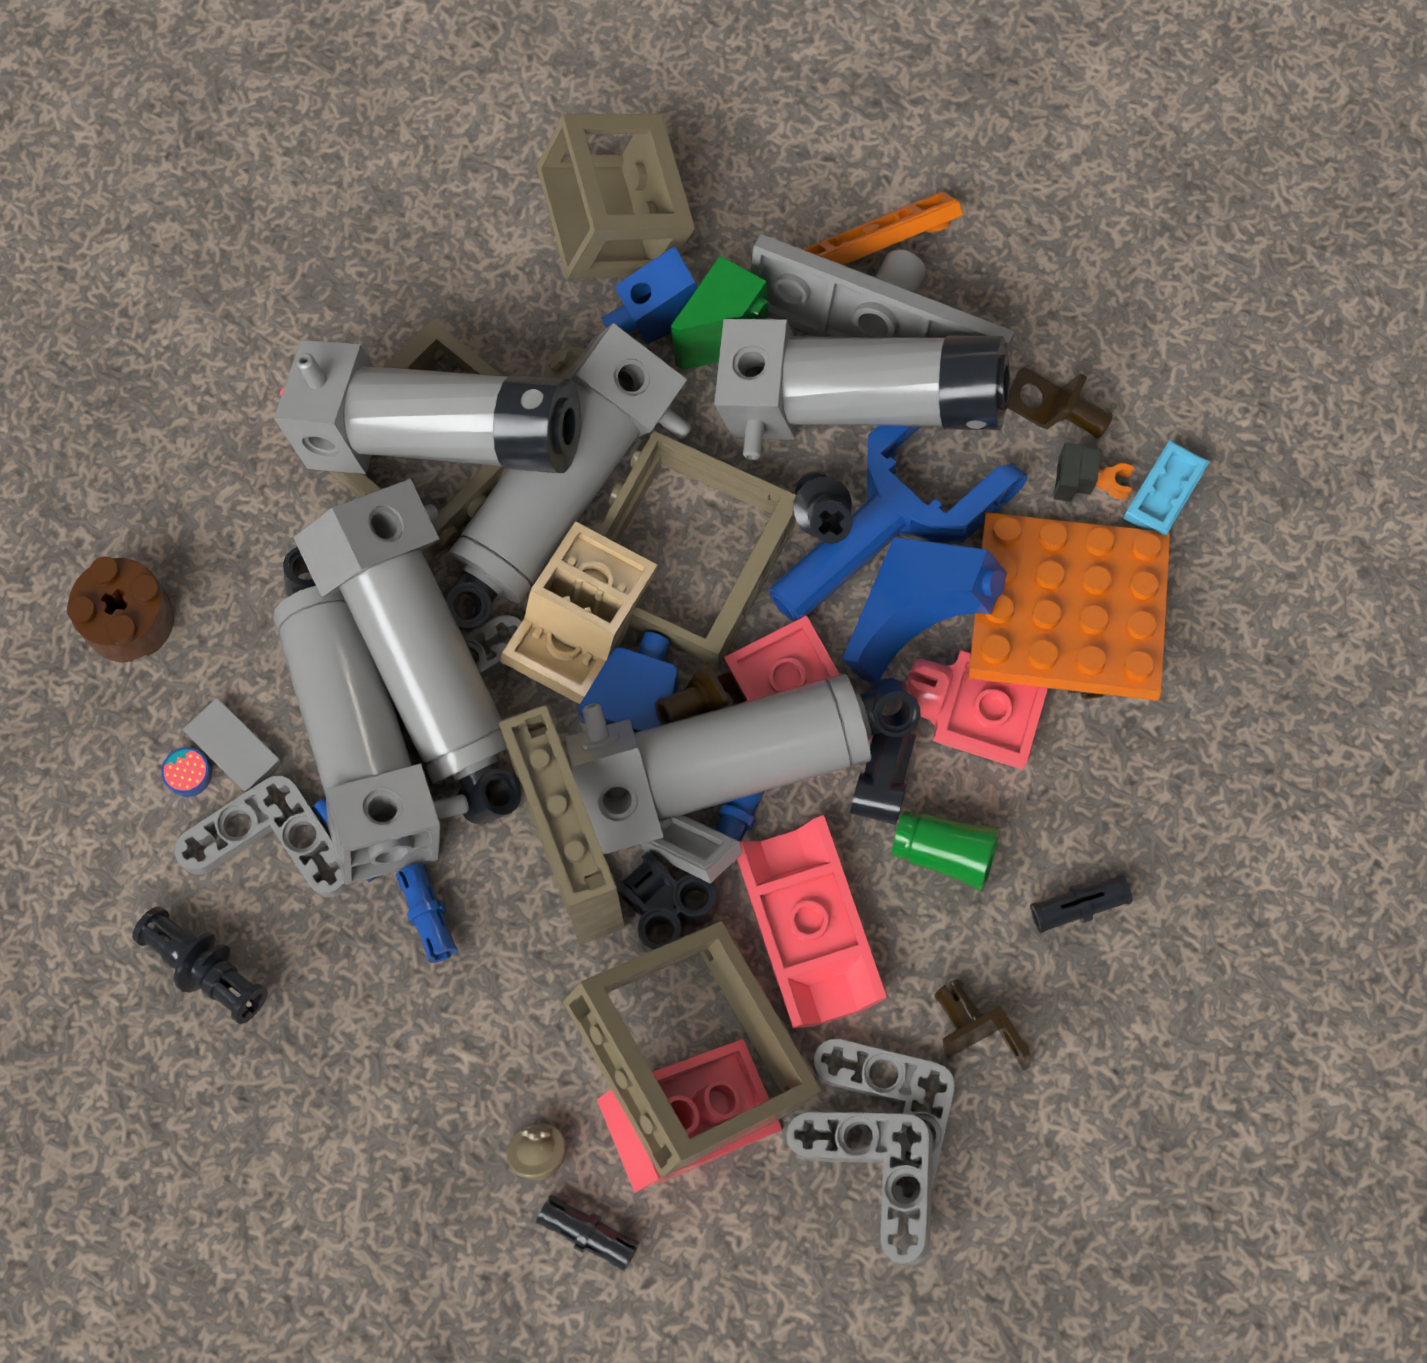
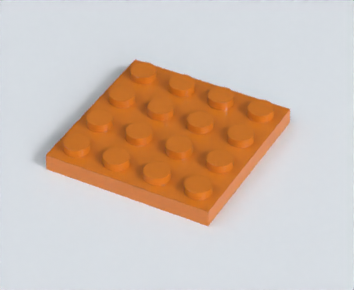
(1075, 607)

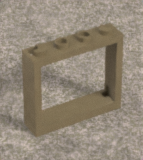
(423, 354)
(725, 478)
(563, 824)
(633, 1079)

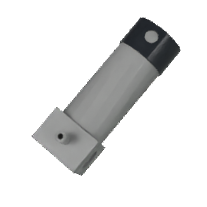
(781, 380)
(346, 410)

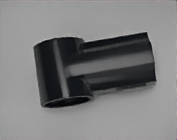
(882, 784)

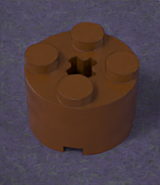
(98, 607)

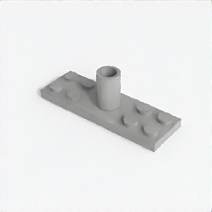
(847, 303)

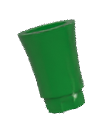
(947, 847)

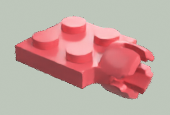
(977, 715)

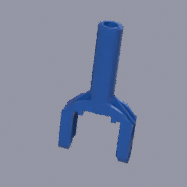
(888, 513)

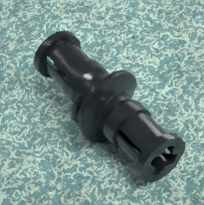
(823, 507)
(200, 964)

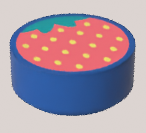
(186, 772)

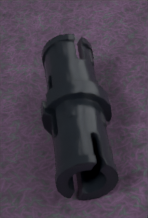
(1081, 903)
(587, 1232)

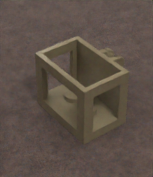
(613, 208)

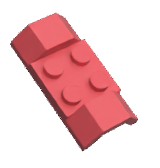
(810, 925)

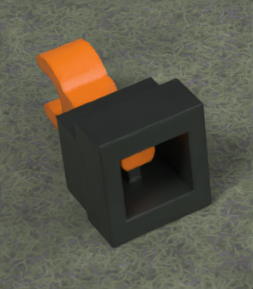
(1080, 472)

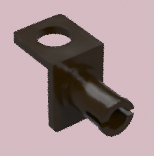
(1058, 404)
(702, 695)
(974, 1027)

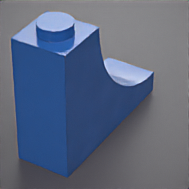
(915, 590)

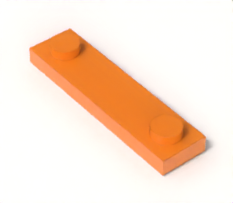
(927, 215)

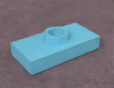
(1166, 489)

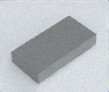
(232, 746)
(694, 847)

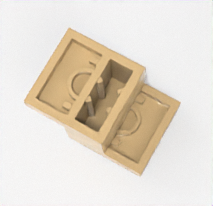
(578, 612)

